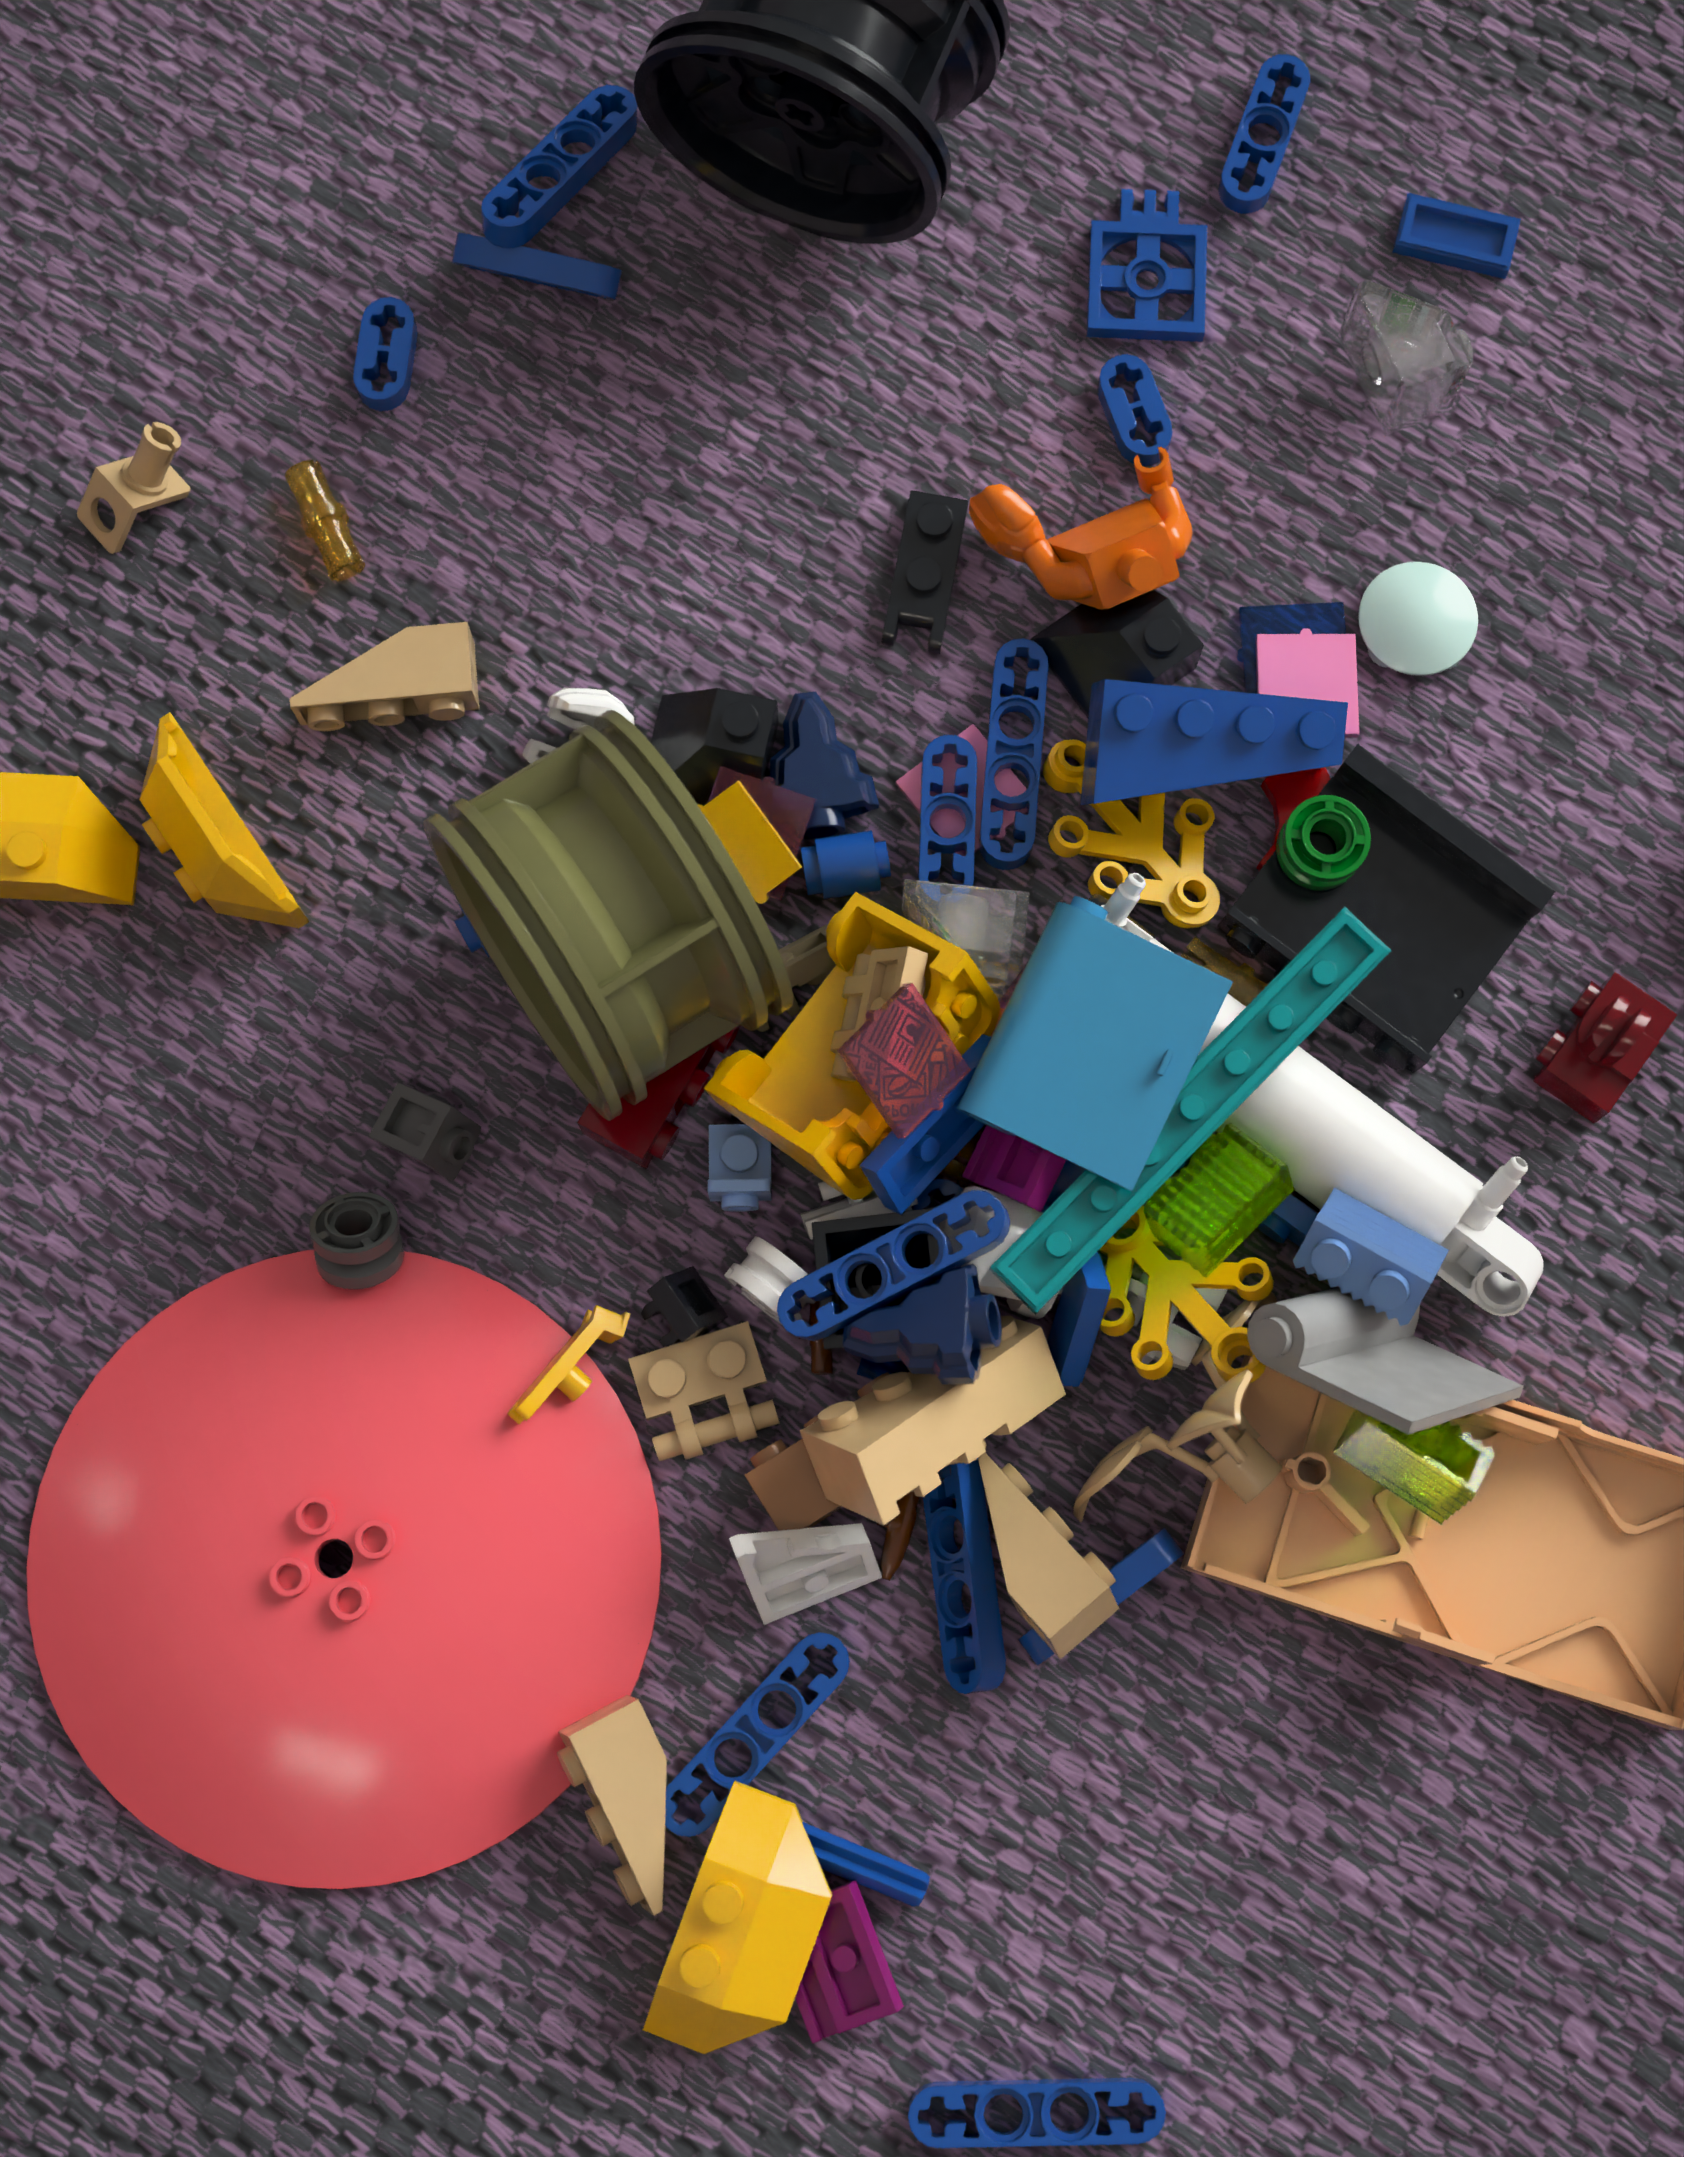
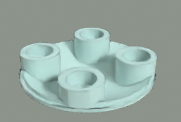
(1417, 619)

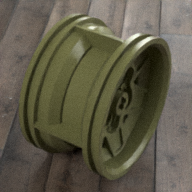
(611, 911)

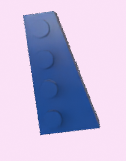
(1188, 737)

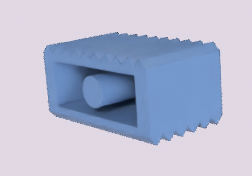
(1370, 1256)

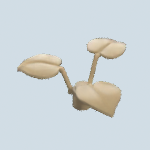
(1234, 1454)

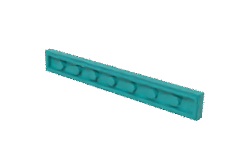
(1215, 1088)

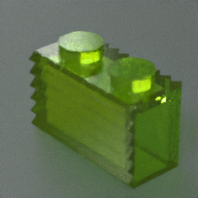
(1218, 1199)
(1428, 1468)

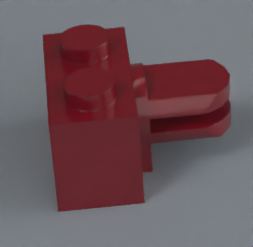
(1603, 1047)

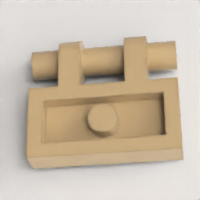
(872, 984)
(697, 1373)

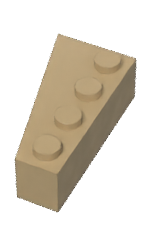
(915, 1426)

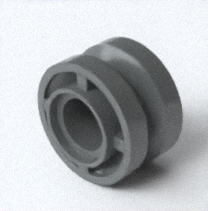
(356, 1240)

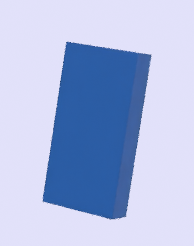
(1456, 235)
(1078, 1321)

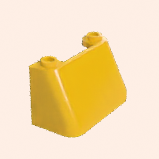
(791, 1092)

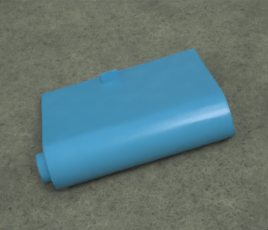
(1094, 1044)

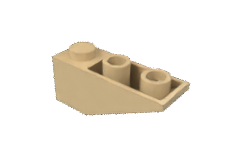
(405, 675)
(1043, 1574)
(626, 1780)

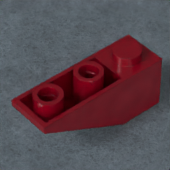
(648, 1126)

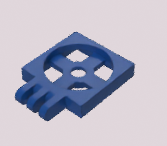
(1148, 229)

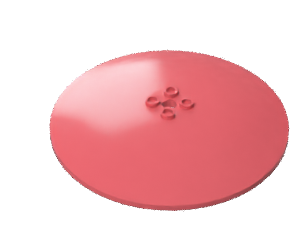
(366, 1713)

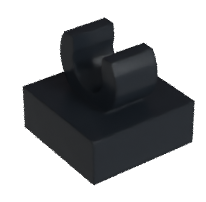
(685, 1305)

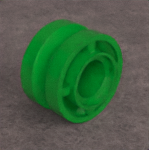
(1342, 823)

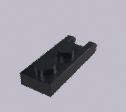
(926, 566)

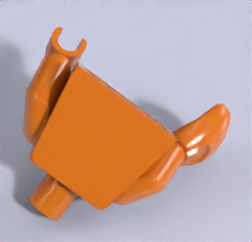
(1099, 560)

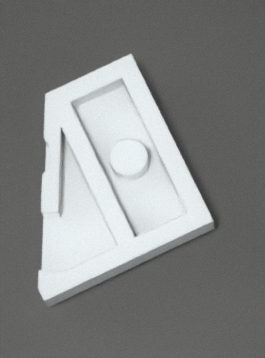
(803, 1566)

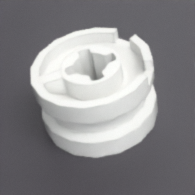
(765, 1276)

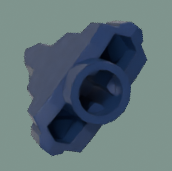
(821, 768)
(932, 1329)

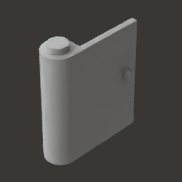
(1372, 1361)

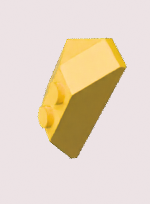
(209, 835)
(62, 843)
(743, 1927)

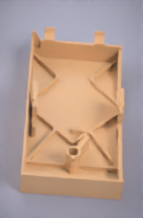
(1547, 1576)

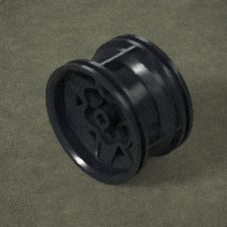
(822, 104)

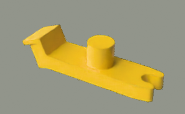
(562, 1371)

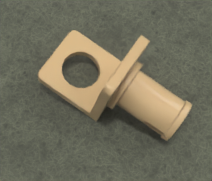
(134, 485)

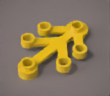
(1138, 843)
(1175, 1284)

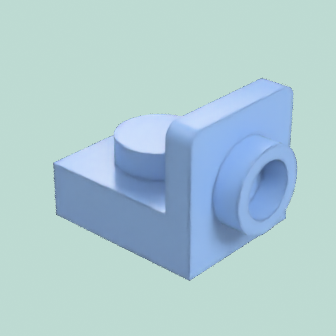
(739, 1167)

